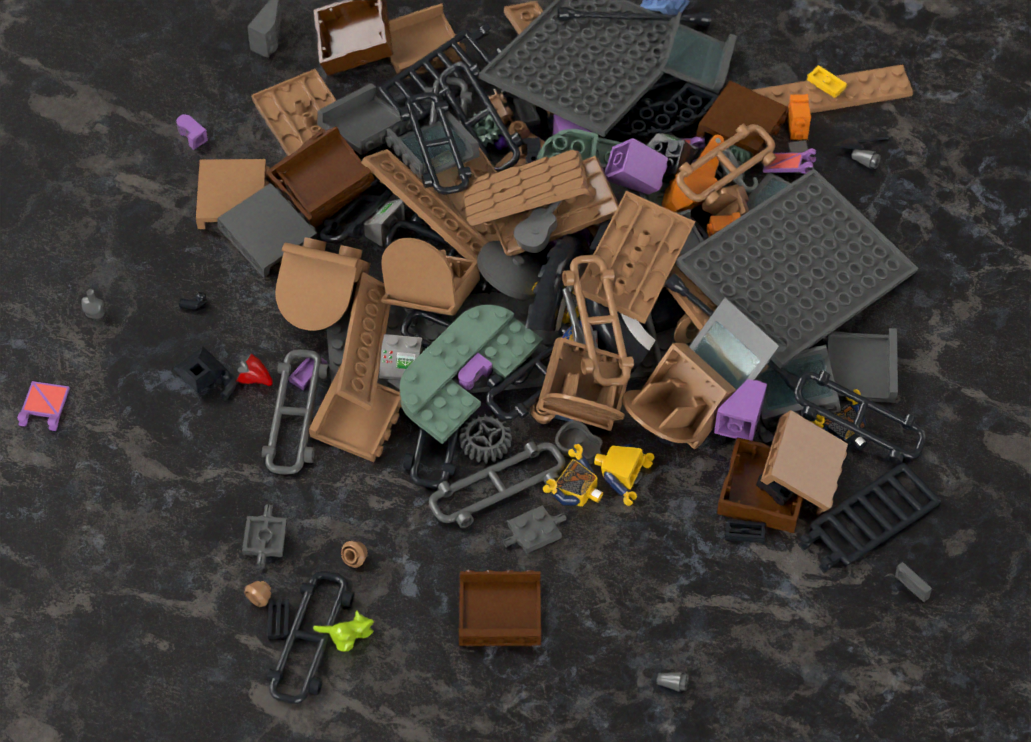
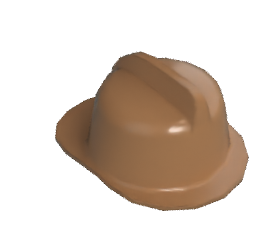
(686, 330)

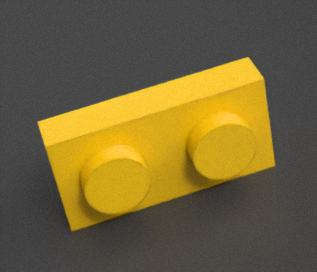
(826, 81)

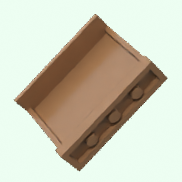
(418, 35)
(226, 184)
(353, 427)
(805, 460)

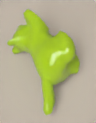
(346, 632)

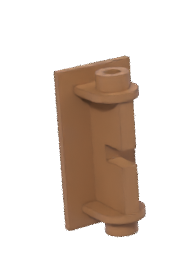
(498, 101)

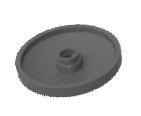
(509, 274)

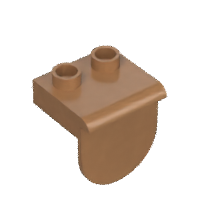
(426, 278)
(317, 284)
(578, 395)
(679, 397)

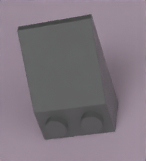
(265, 29)

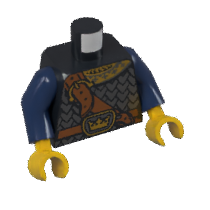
(849, 413)

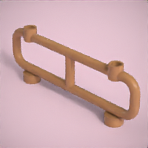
(710, 195)
(590, 365)

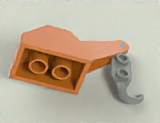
(701, 180)

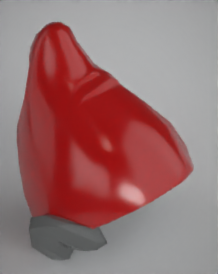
(253, 371)

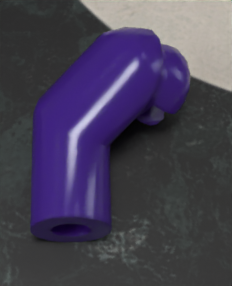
(501, 143)

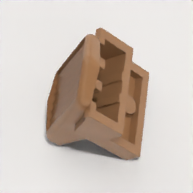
(732, 200)

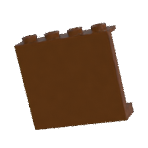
(740, 106)
(324, 173)
(500, 608)

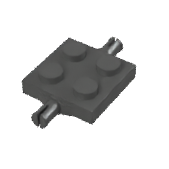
(534, 529)
(264, 536)

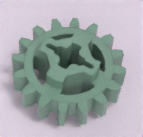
(486, 130)

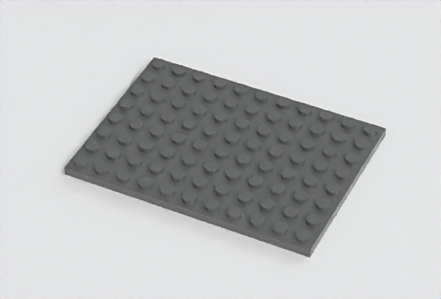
(583, 66)
(799, 263)

